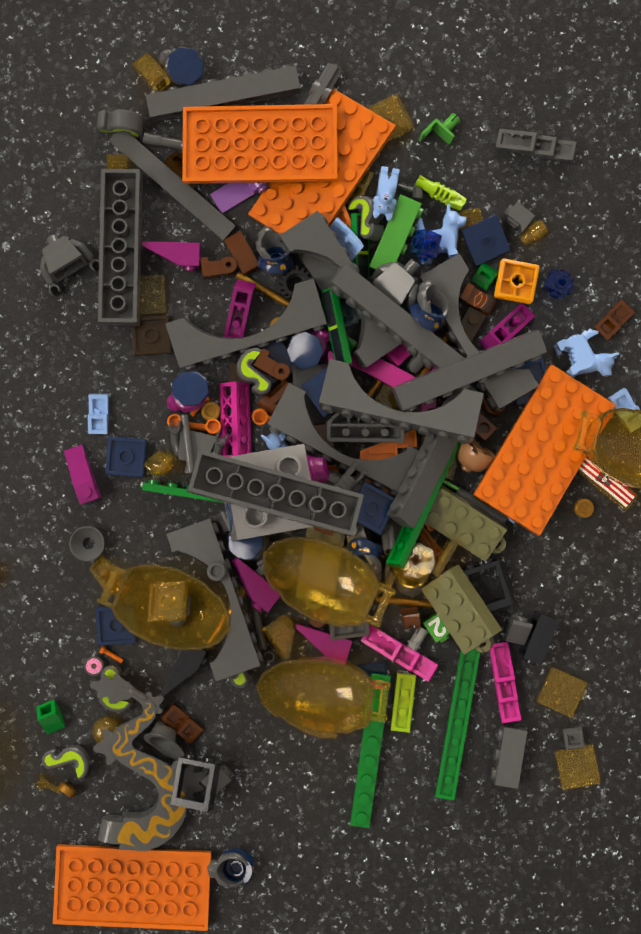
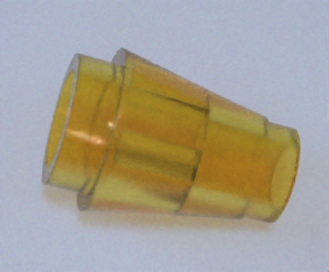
(534, 232)

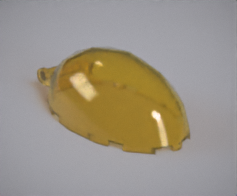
(613, 444)
(324, 581)
(203, 627)
(322, 694)

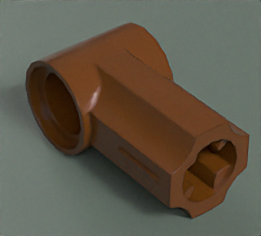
(271, 399)

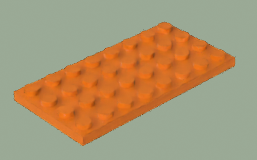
(359, 142)
(260, 144)
(538, 452)
(131, 887)

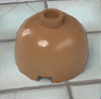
(474, 457)

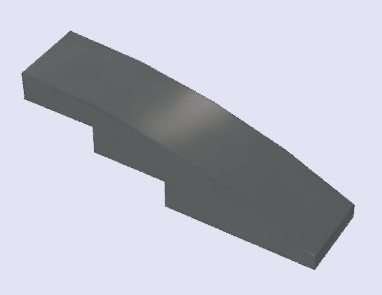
(536, 145)

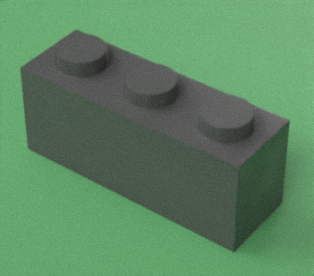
(509, 756)

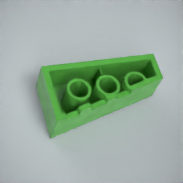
(397, 231)

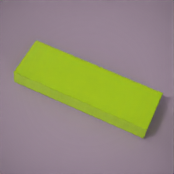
(403, 702)

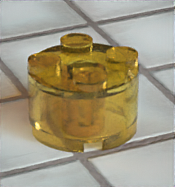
(418, 567)

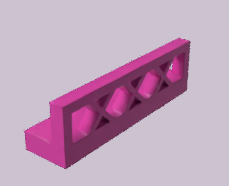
(239, 419)

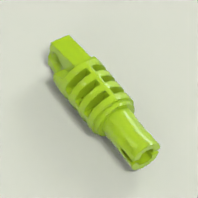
(441, 193)

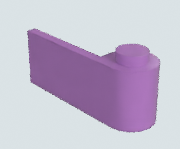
(235, 193)

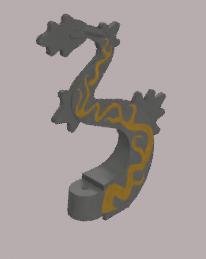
(158, 824)

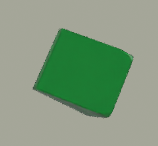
(484, 276)

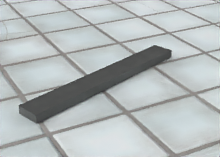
(172, 184)

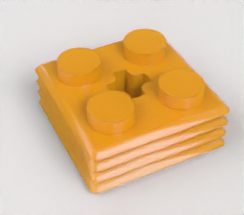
(526, 274)

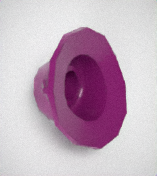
(318, 469)

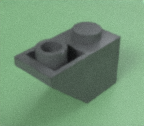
(517, 629)

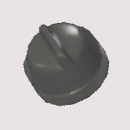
(164, 740)

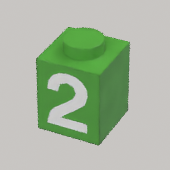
(436, 628)

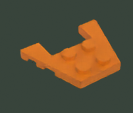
(386, 450)

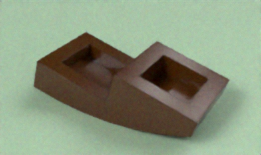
(242, 253)
(614, 319)
(181, 723)

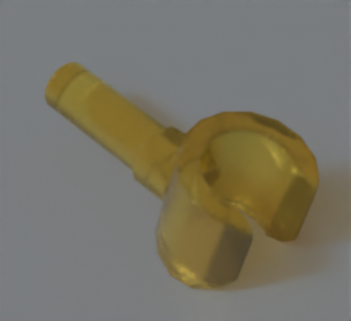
(44, 784)

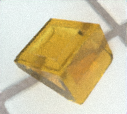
(116, 161)
(473, 216)

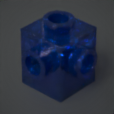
(425, 244)
(552, 286)

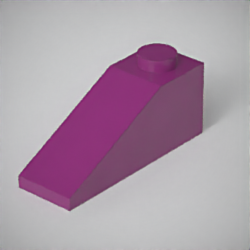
(178, 253)
(239, 309)
(508, 327)
(82, 475)
(256, 587)
(321, 640)

